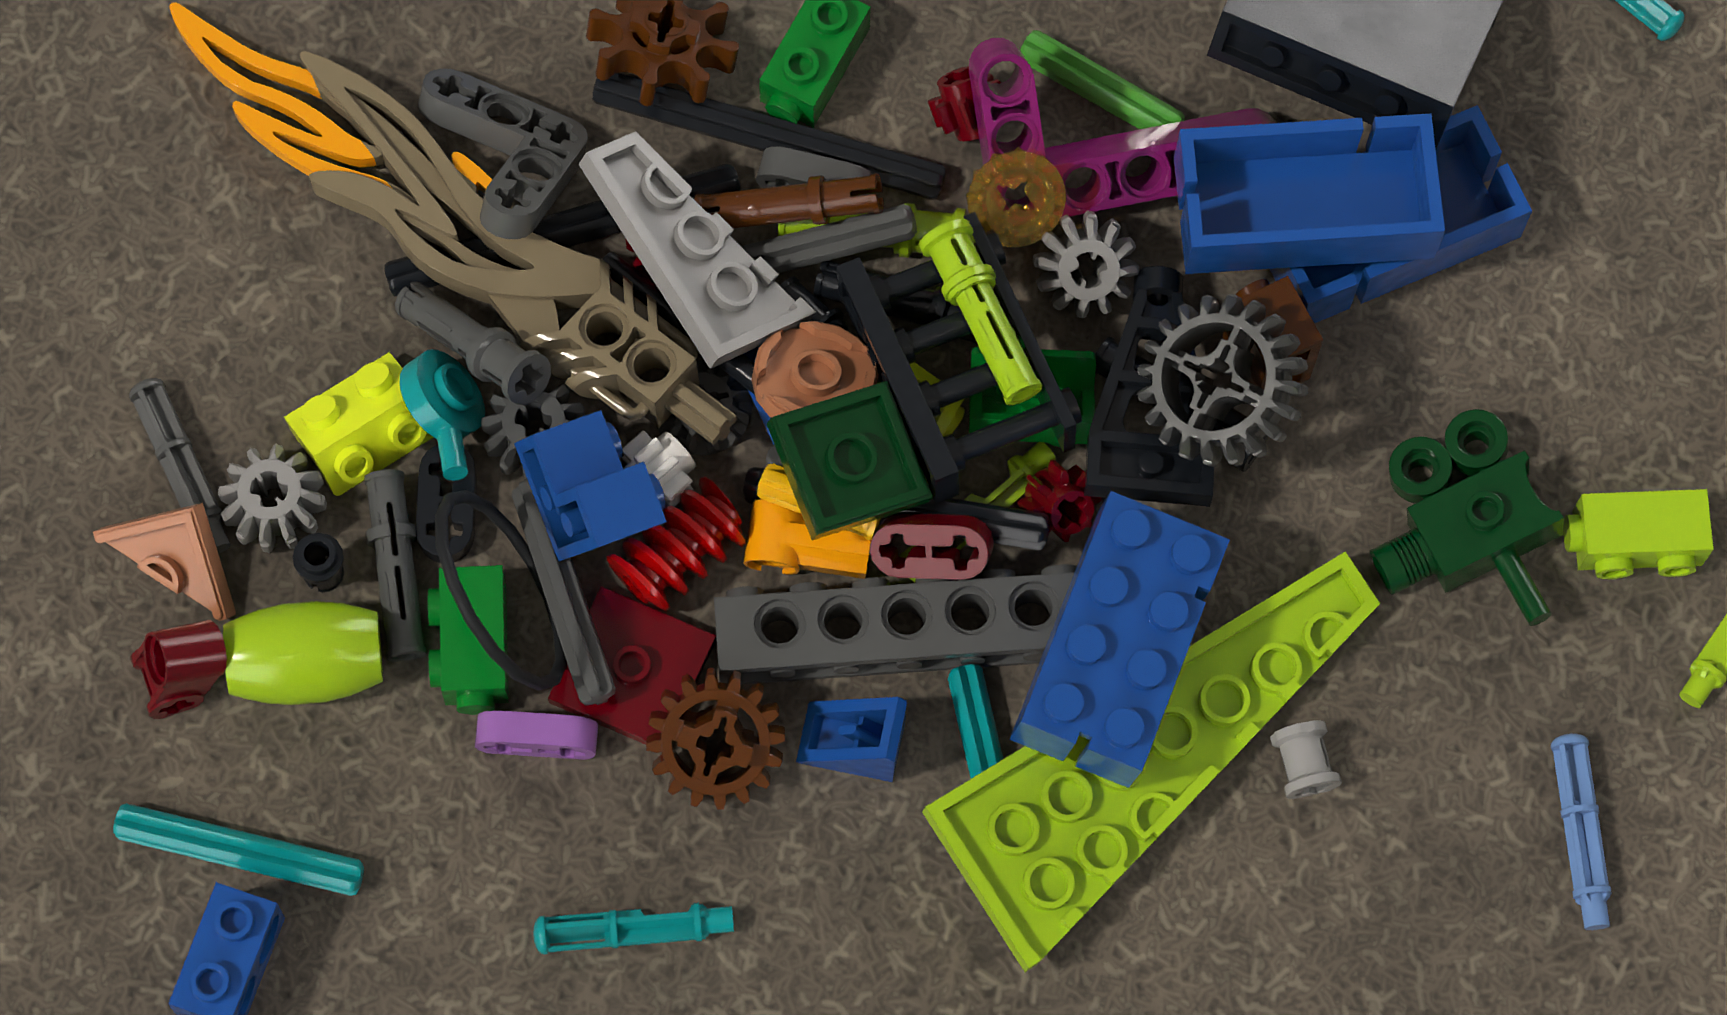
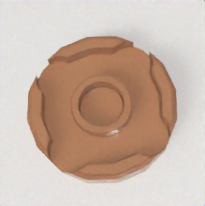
(809, 367)

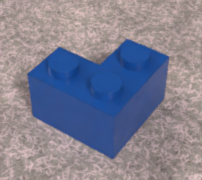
(583, 487)

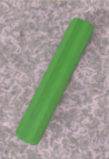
(1096, 83)

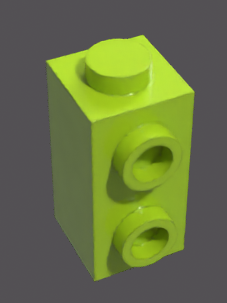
(1640, 531)

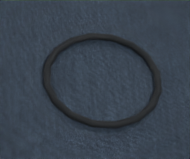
(462, 599)

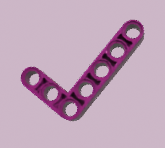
(1105, 155)

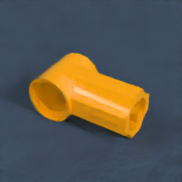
(782, 540)

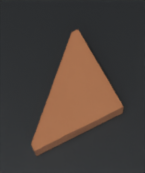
(176, 552)

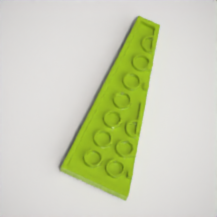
(1053, 838)

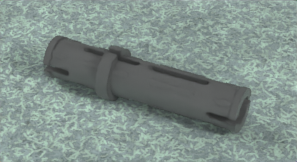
(386, 495)

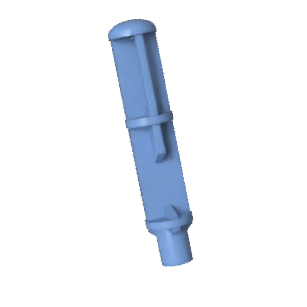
(1582, 829)

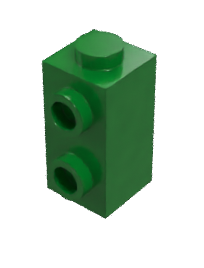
(813, 58)
(461, 664)

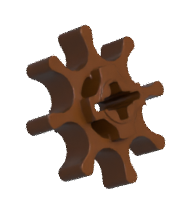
(676, 60)

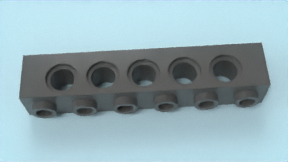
(876, 646)

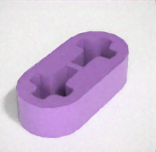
(536, 734)

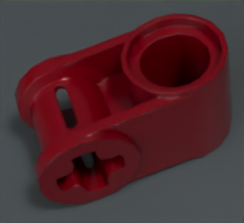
(180, 666)

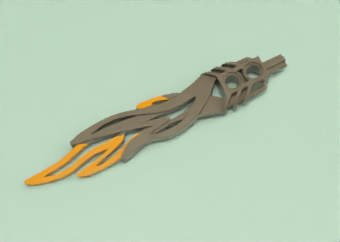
(524, 298)

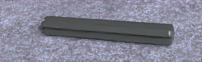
(566, 605)

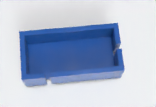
(1306, 195)
(1473, 222)
(1120, 639)

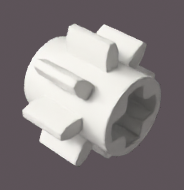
(665, 459)

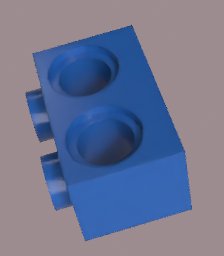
(227, 954)

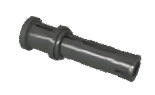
(488, 352)

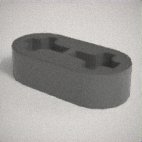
(789, 167)

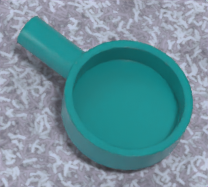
(444, 404)

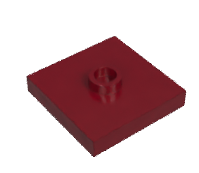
(645, 657)

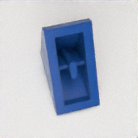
(854, 736)

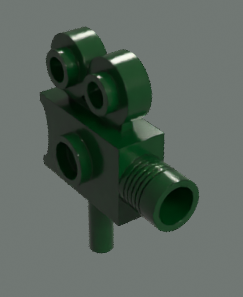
(1473, 523)

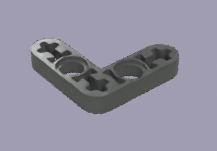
(549, 151)

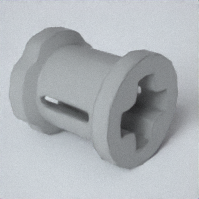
(1305, 759)

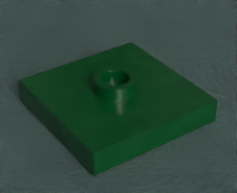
(849, 460)

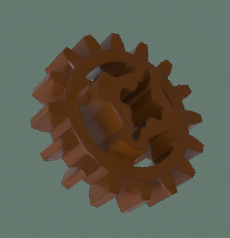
(693, 728)

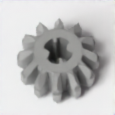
(1107, 267)
(297, 487)

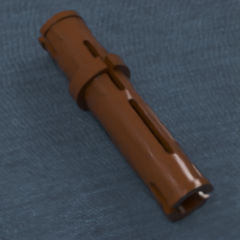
(797, 202)

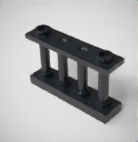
(919, 403)

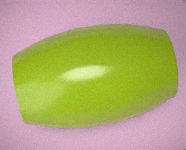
(303, 653)

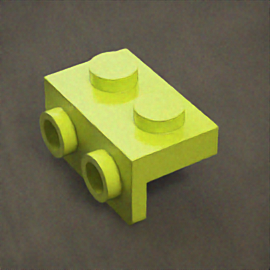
(358, 425)

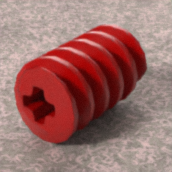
(679, 545)

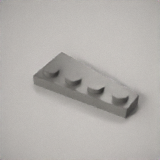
(702, 272)

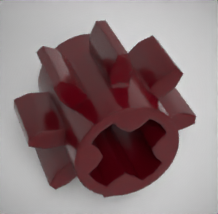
(955, 106)
(1060, 498)

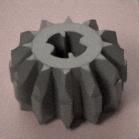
(511, 420)

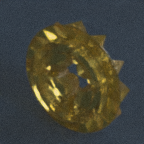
(1019, 224)

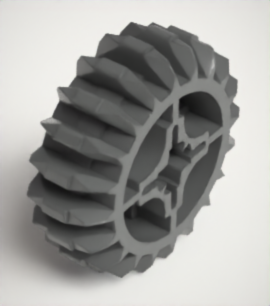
(1230, 358)

